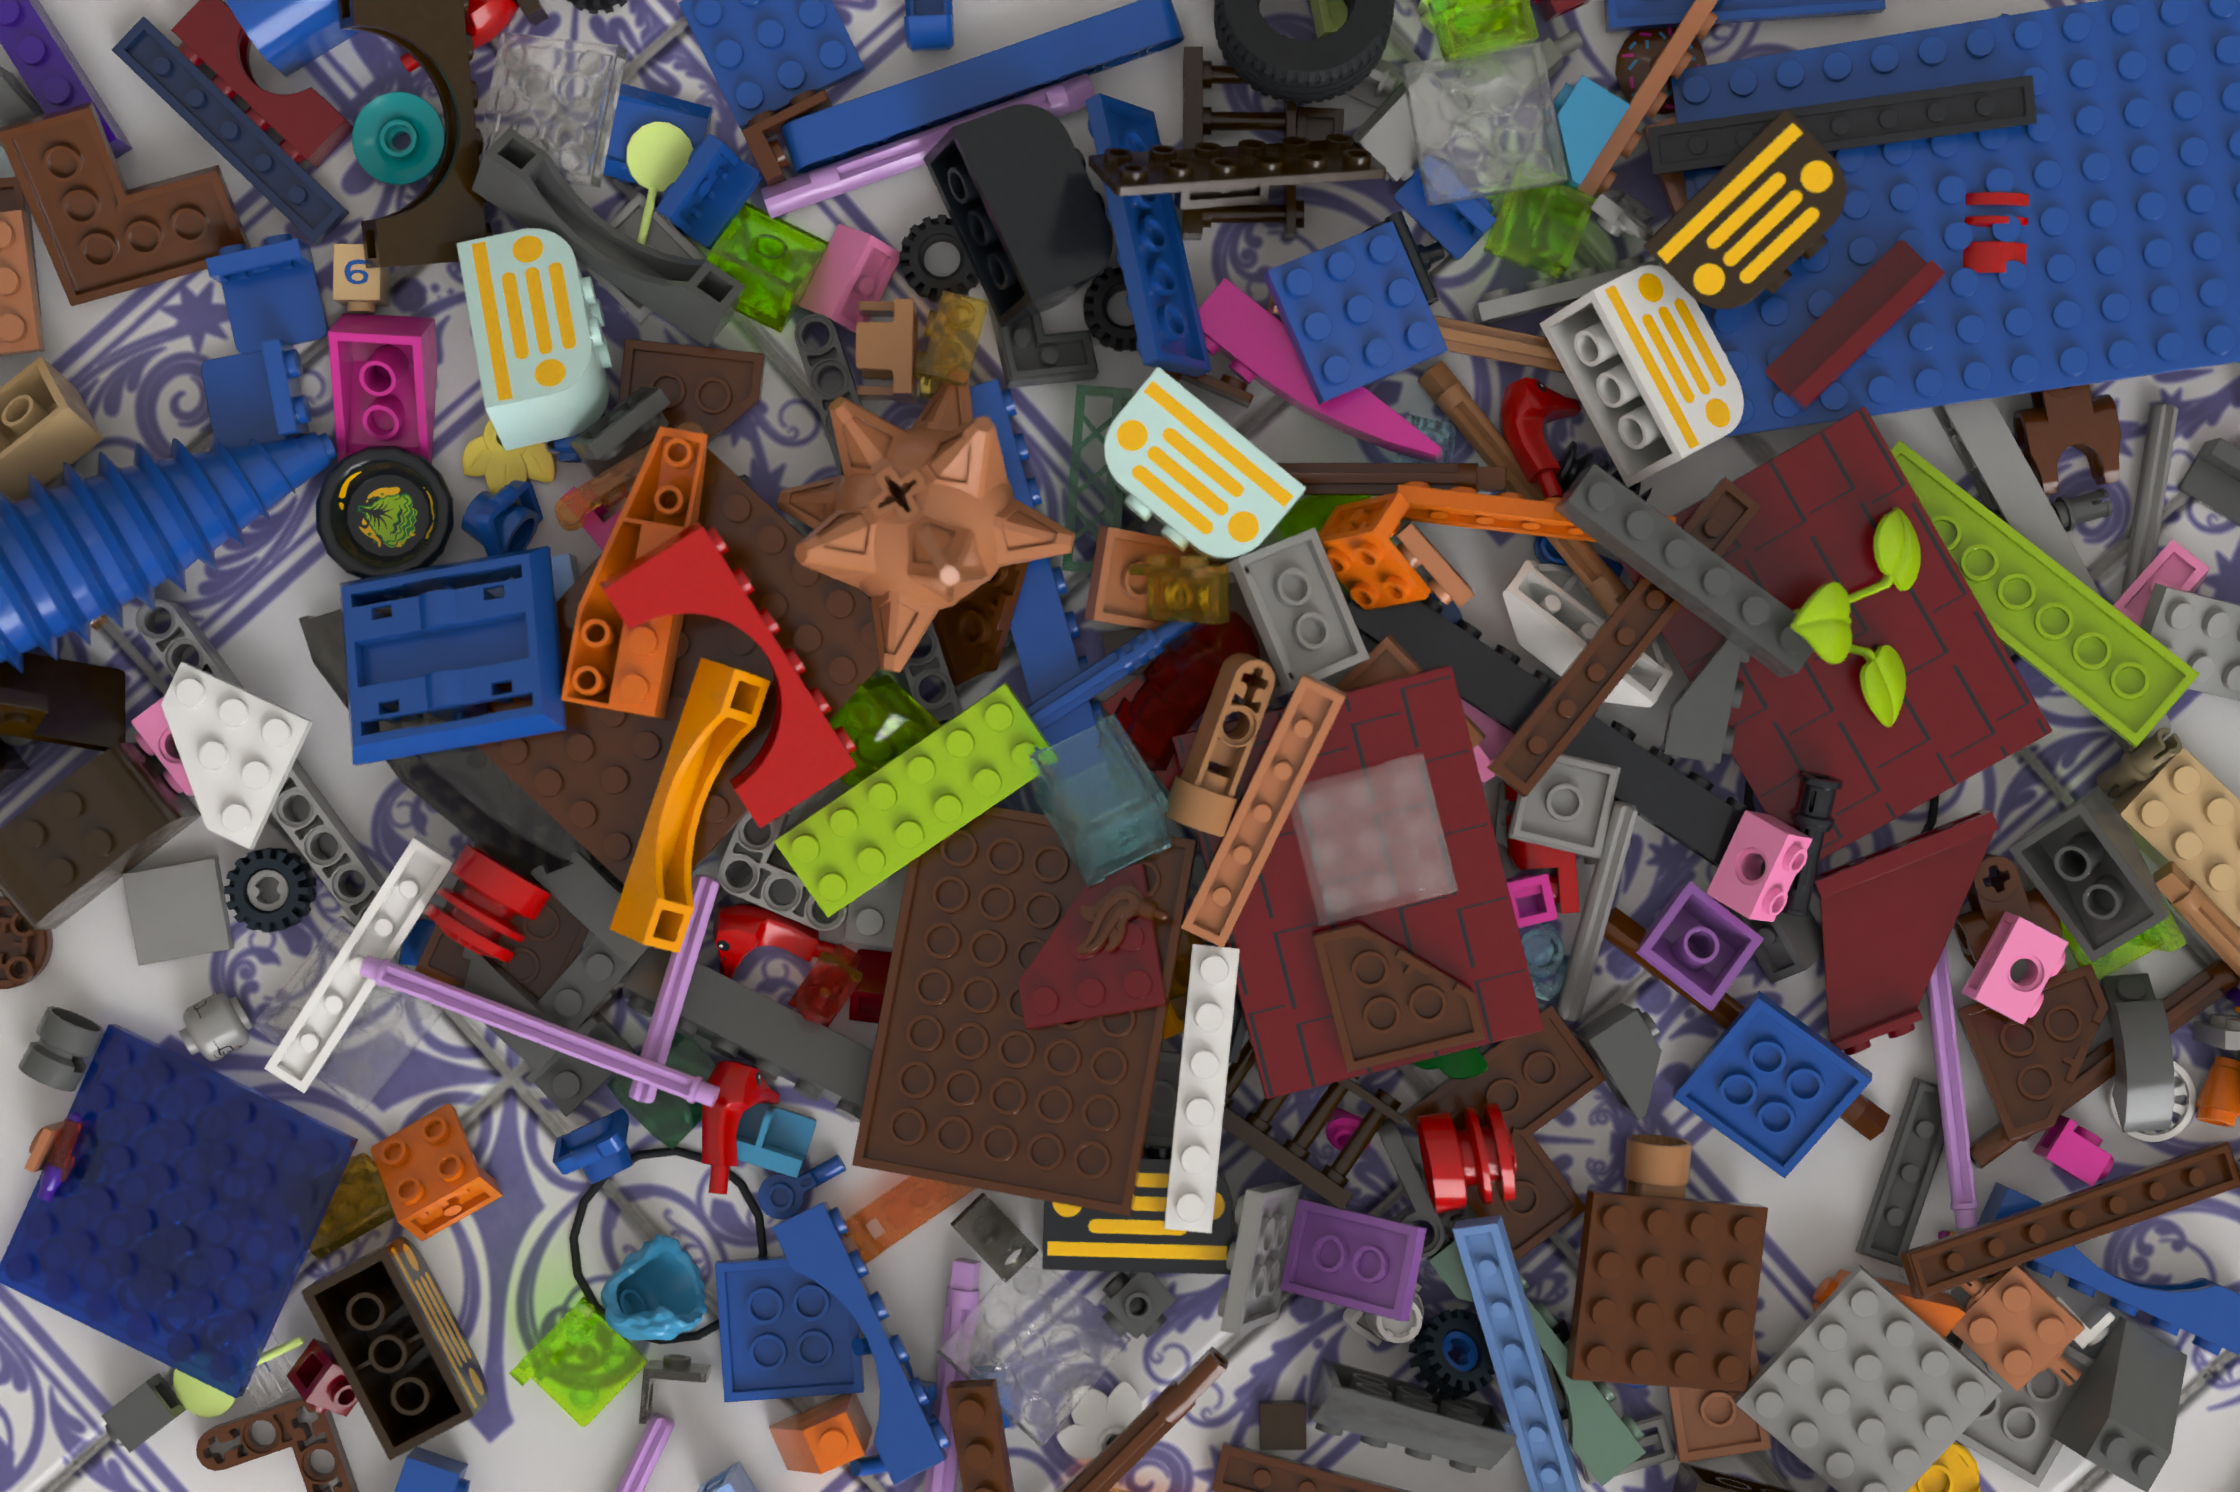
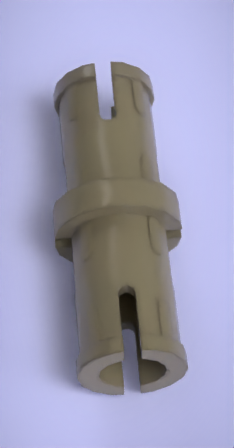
(2139, 762)

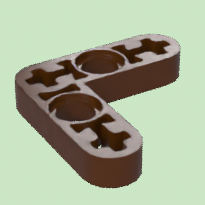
(288, 1434)

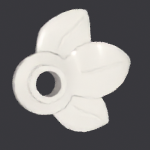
(1098, 1419)

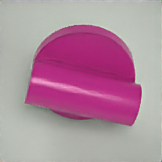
(1341, 1127)

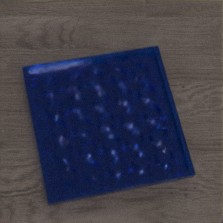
(178, 1211)

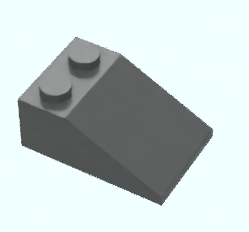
(2092, 874)
(2127, 1406)

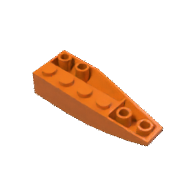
(636, 666)

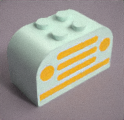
(535, 336)
(1196, 473)

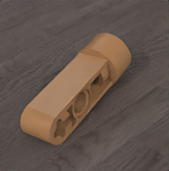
(1204, 796)
(1657, 1165)

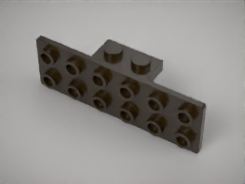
(1233, 174)
(63, 702)

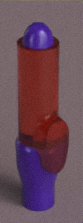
(61, 1158)

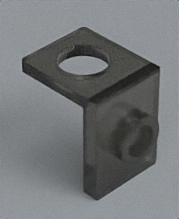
(994, 1236)
(671, 1368)

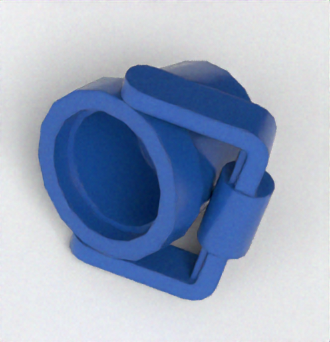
(500, 522)
(596, 1148)

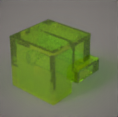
(1481, 26)
(1540, 228)

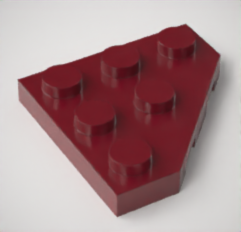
(1077, 987)

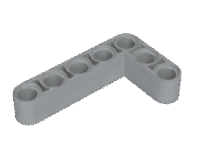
(766, 873)

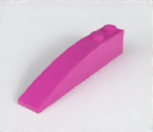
(1264, 352)

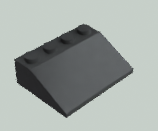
(1408, 1416)

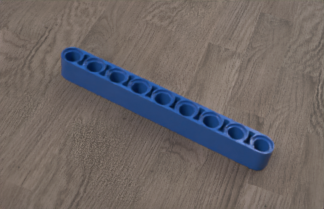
(981, 83)

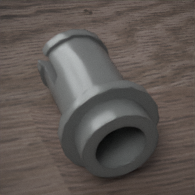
(2082, 508)

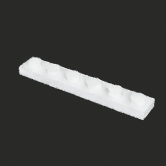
(342, 987)
(1201, 1088)

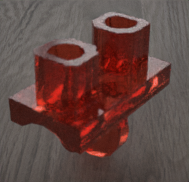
(827, 985)

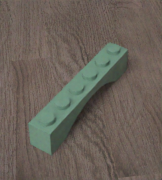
(1594, 1428)

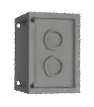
(1295, 610)

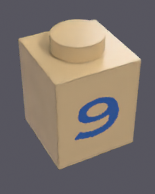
(356, 285)

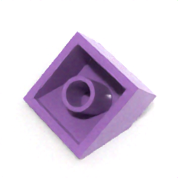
(1698, 944)

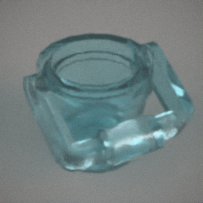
(1544, 956)

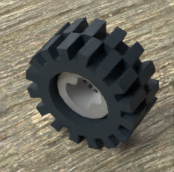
(294, 889)

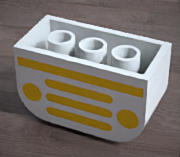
(1646, 370)

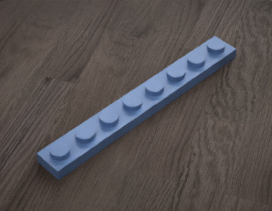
(1516, 1354)

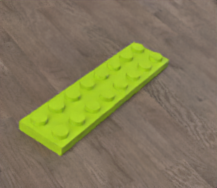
(2050, 613)

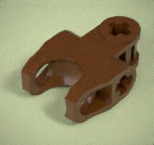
(2066, 420)
(1991, 902)

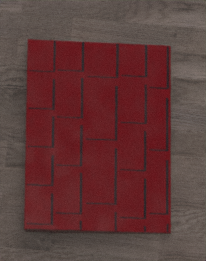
(1962, 689)
(1459, 933)

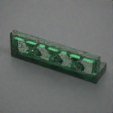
(1113, 494)

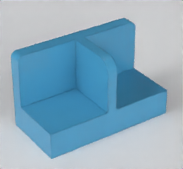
(774, 1138)

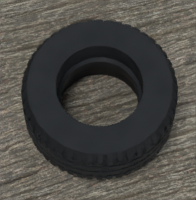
(1302, 68)

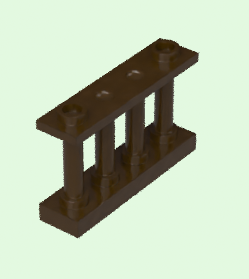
(1201, 121)
(1294, 1153)

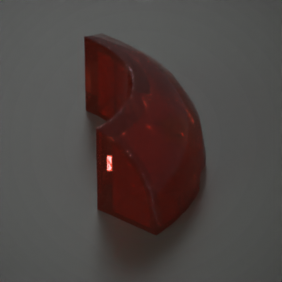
(1181, 687)

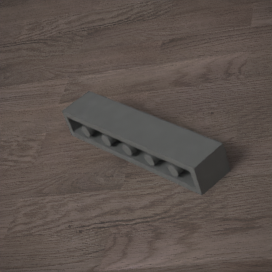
(1685, 570)
(760, 1031)

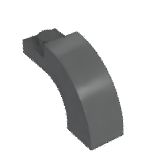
(2142, 1053)

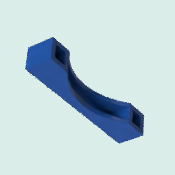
(2193, 1305)
(904, 1431)

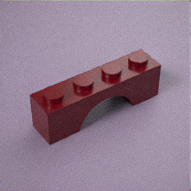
(303, 119)

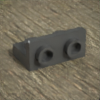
(622, 430)
(572, 1080)

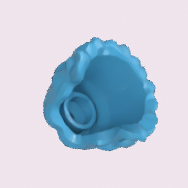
(655, 1292)

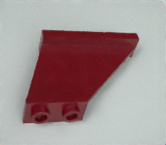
(1889, 925)

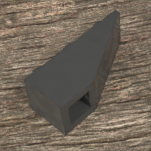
(1701, 712)

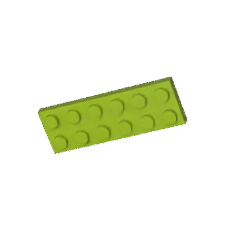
(914, 800)

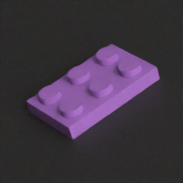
(1353, 1259)

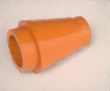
(2220, 1094)

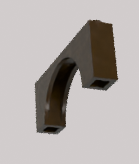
(448, 207)

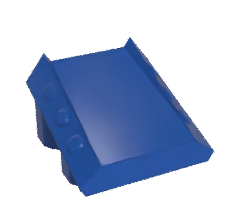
(640, 107)

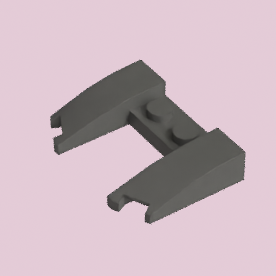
(590, 977)

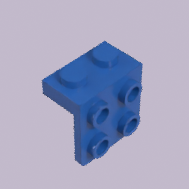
(270, 292)
(256, 395)

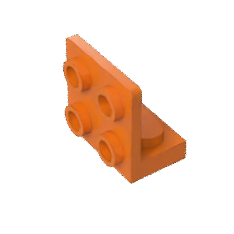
(1364, 556)
(433, 1174)

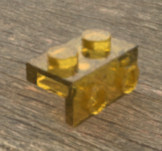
(952, 343)
(1185, 589)
(355, 1208)

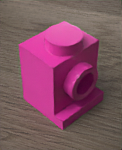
(1532, 899)
(2075, 1151)

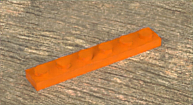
(1489, 512)

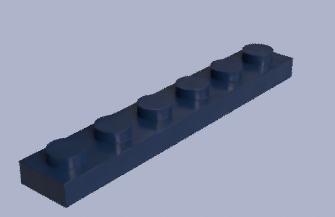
(230, 131)

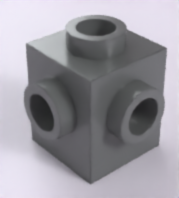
(1153, 1303)

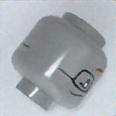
(216, 1026)

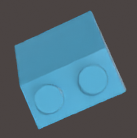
(1585, 123)

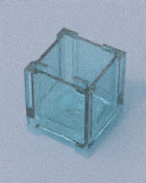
(1101, 800)

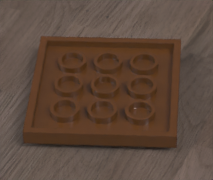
(1666, 1291)

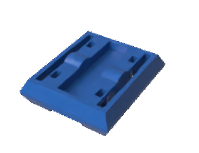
(448, 653)

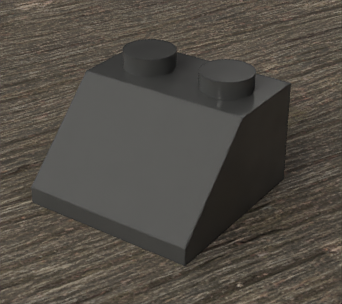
(1625, 1053)

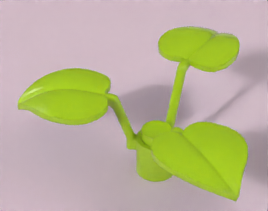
(1826, 618)

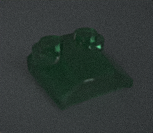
(669, 1116)

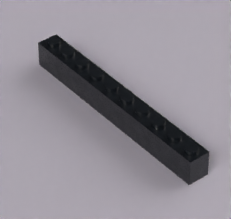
(1509, 694)

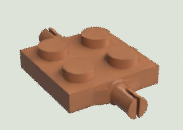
(2018, 1327)

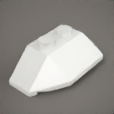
(1558, 618)

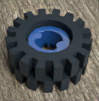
(1436, 1366)

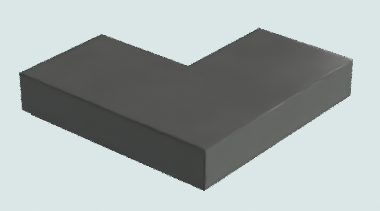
(1040, 359)

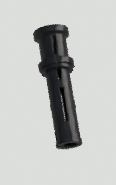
(1813, 820)

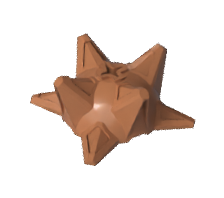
(917, 515)

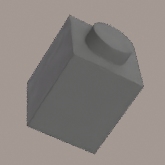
(142, 1413)

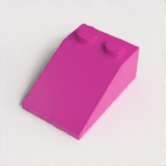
(383, 382)

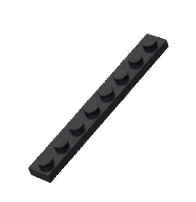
(1853, 122)

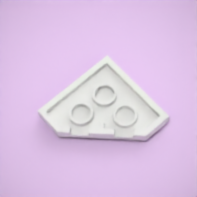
(232, 750)

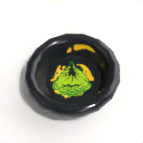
(384, 512)

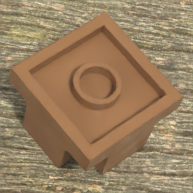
(888, 350)

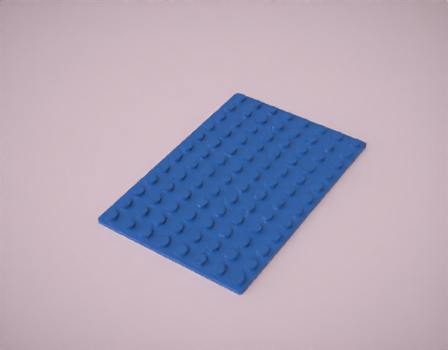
(2124, 211)

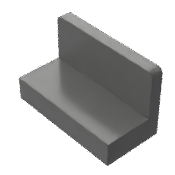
(2215, 479)
(1788, 945)

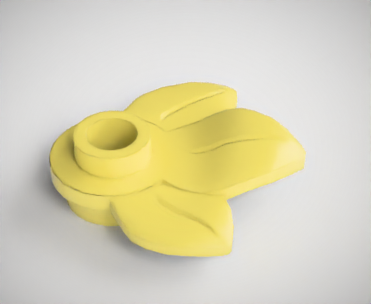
(488, 457)

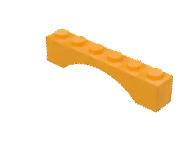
(658, 887)

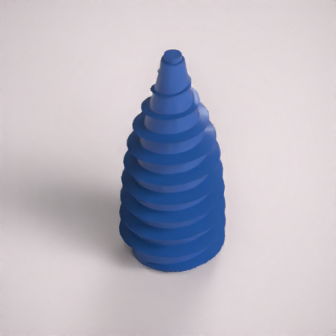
(130, 529)

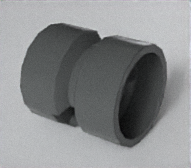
(61, 1049)

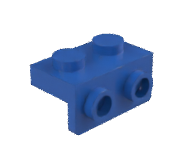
(709, 192)
(1451, 224)

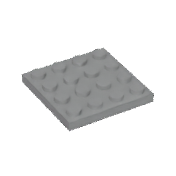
(1867, 1390)

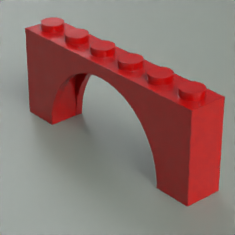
(693, 578)

